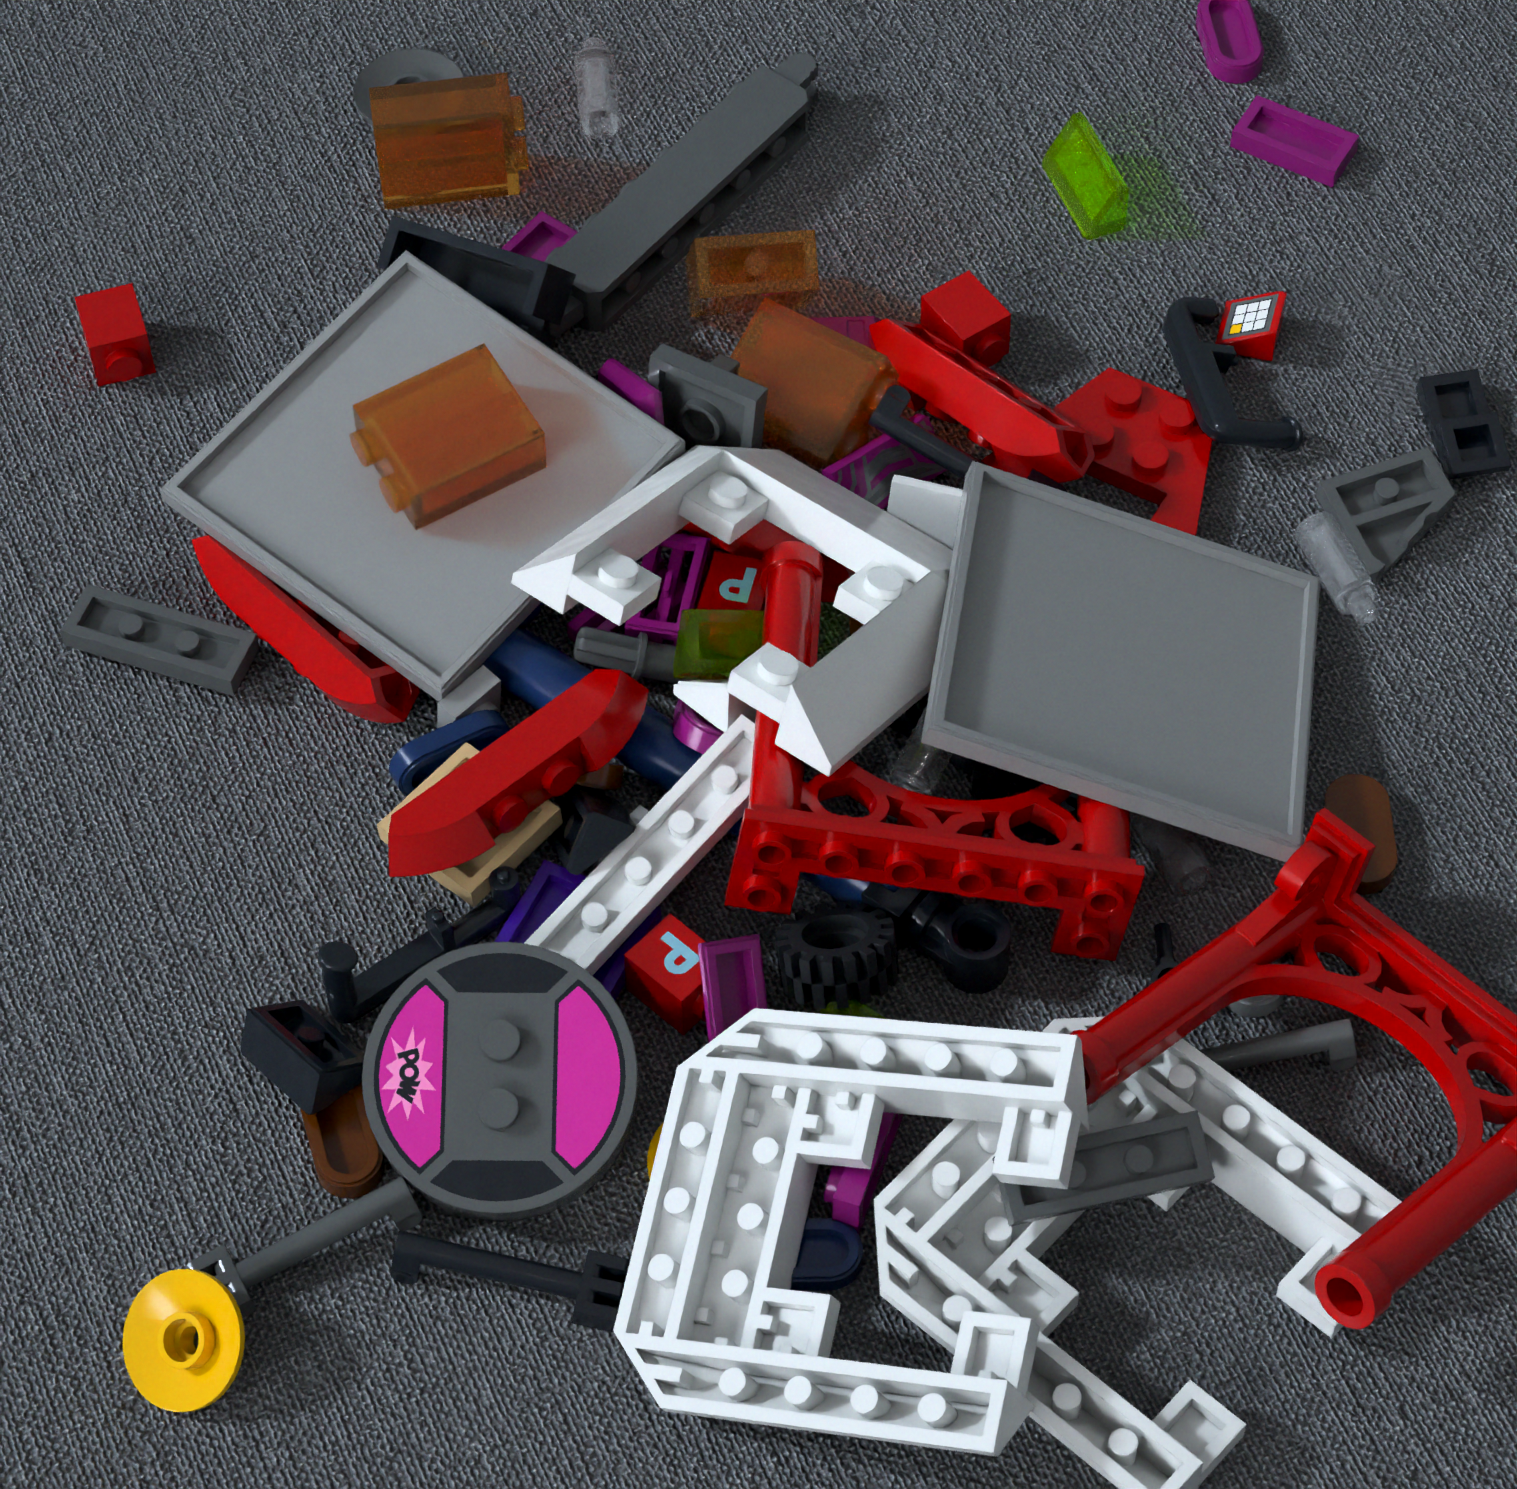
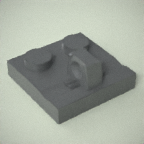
(708, 400)

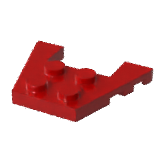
(1142, 444)

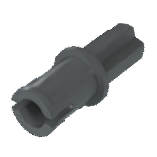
(626, 653)

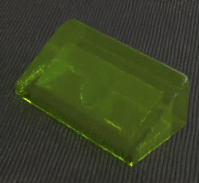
(1087, 179)
(715, 642)

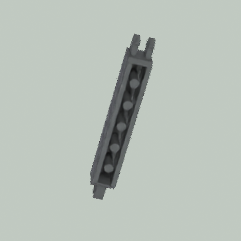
(686, 193)

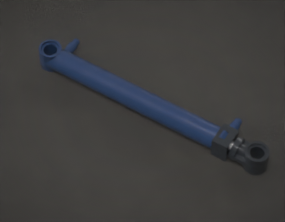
(921, 918)

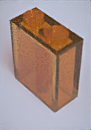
(448, 140)
(740, 270)
(816, 383)
(448, 437)

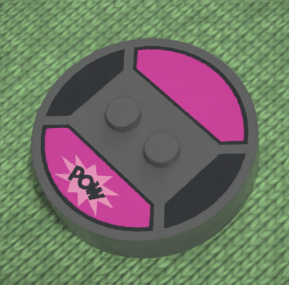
(501, 1081)

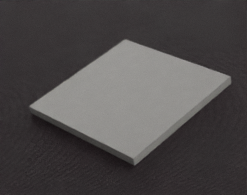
(313, 519)
(1126, 663)

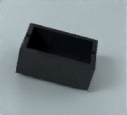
(509, 283)

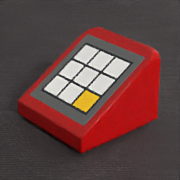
(1253, 324)

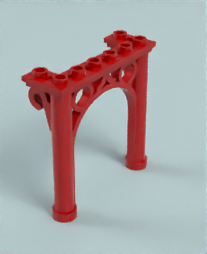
(934, 838)
(1421, 1006)

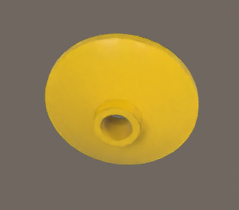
(161, 1340)

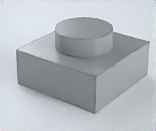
(474, 694)

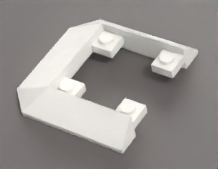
(895, 590)
(730, 1200)
(952, 1250)

